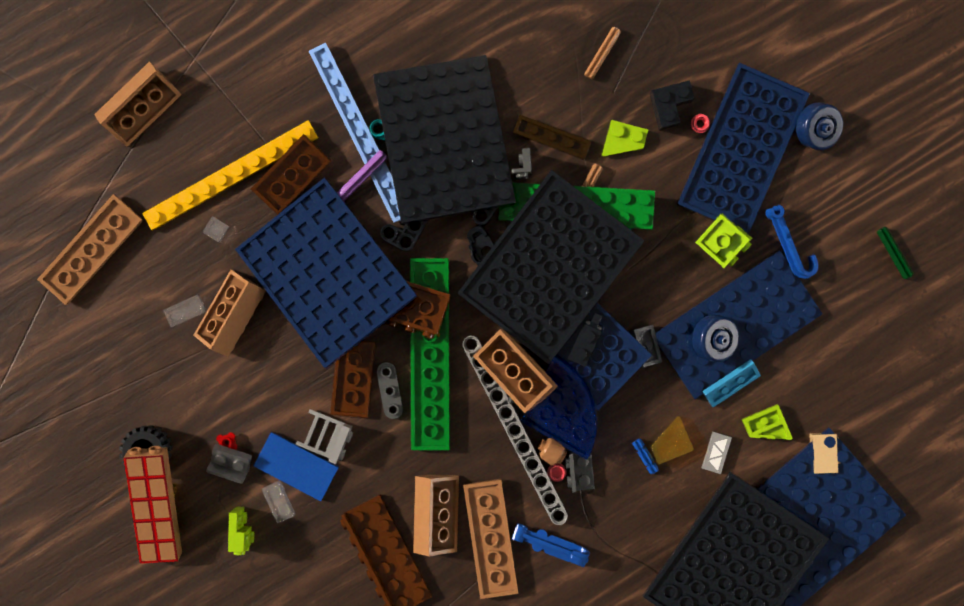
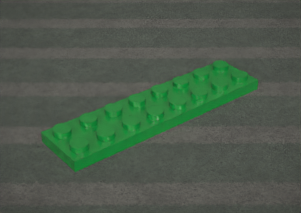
(628, 206)

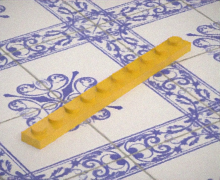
(226, 177)

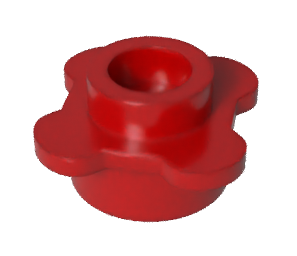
(230, 437)

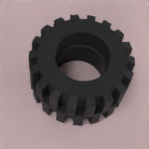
(149, 433)

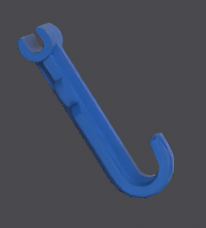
(783, 233)
(552, 545)

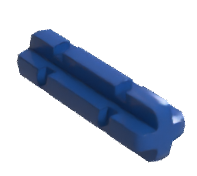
(645, 456)

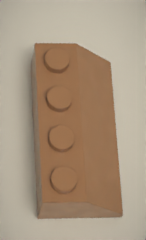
(137, 104)
(229, 313)
(515, 371)
(436, 514)

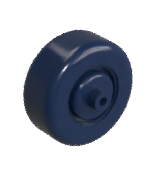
(819, 126)
(715, 338)

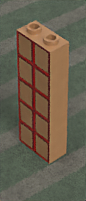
(153, 504)

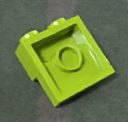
(724, 241)
(239, 536)

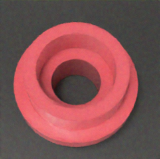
(700, 117)

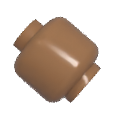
(551, 451)

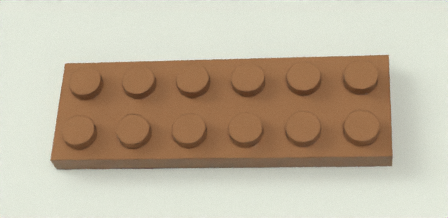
(90, 249)
(490, 538)

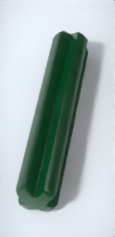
(895, 253)

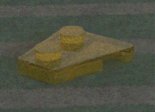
(672, 443)

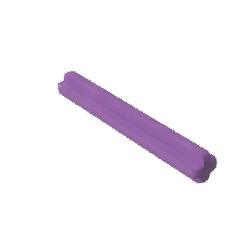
(374, 163)

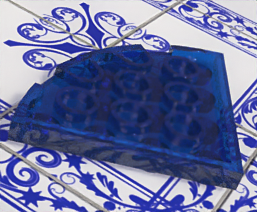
(567, 412)

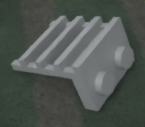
(341, 435)

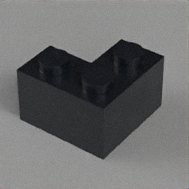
(665, 101)

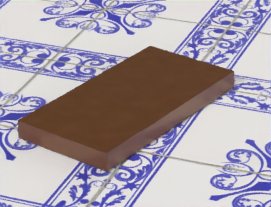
(291, 174)
(354, 381)

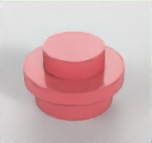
(556, 472)

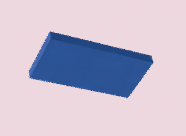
(296, 466)

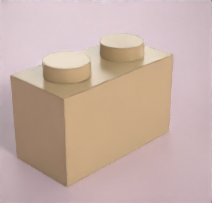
(824, 458)

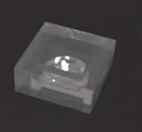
(216, 229)

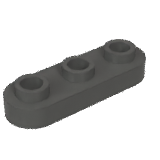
(390, 381)

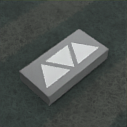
(716, 452)

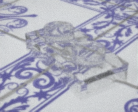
(185, 311)
(278, 501)

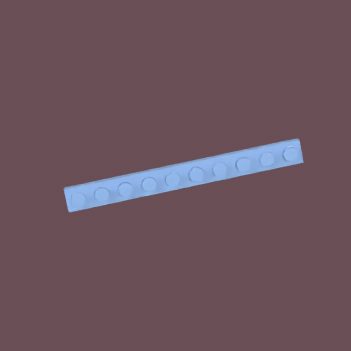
(355, 124)

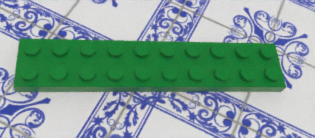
(430, 366)

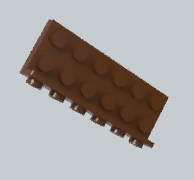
(423, 313)
(385, 554)

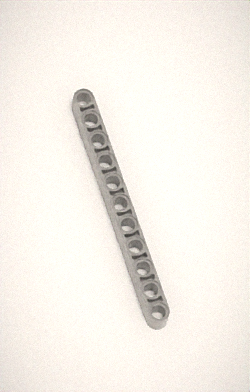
(516, 439)

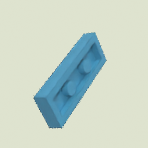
(731, 383)

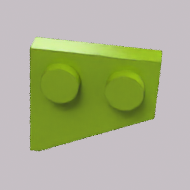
(623, 138)
(767, 424)

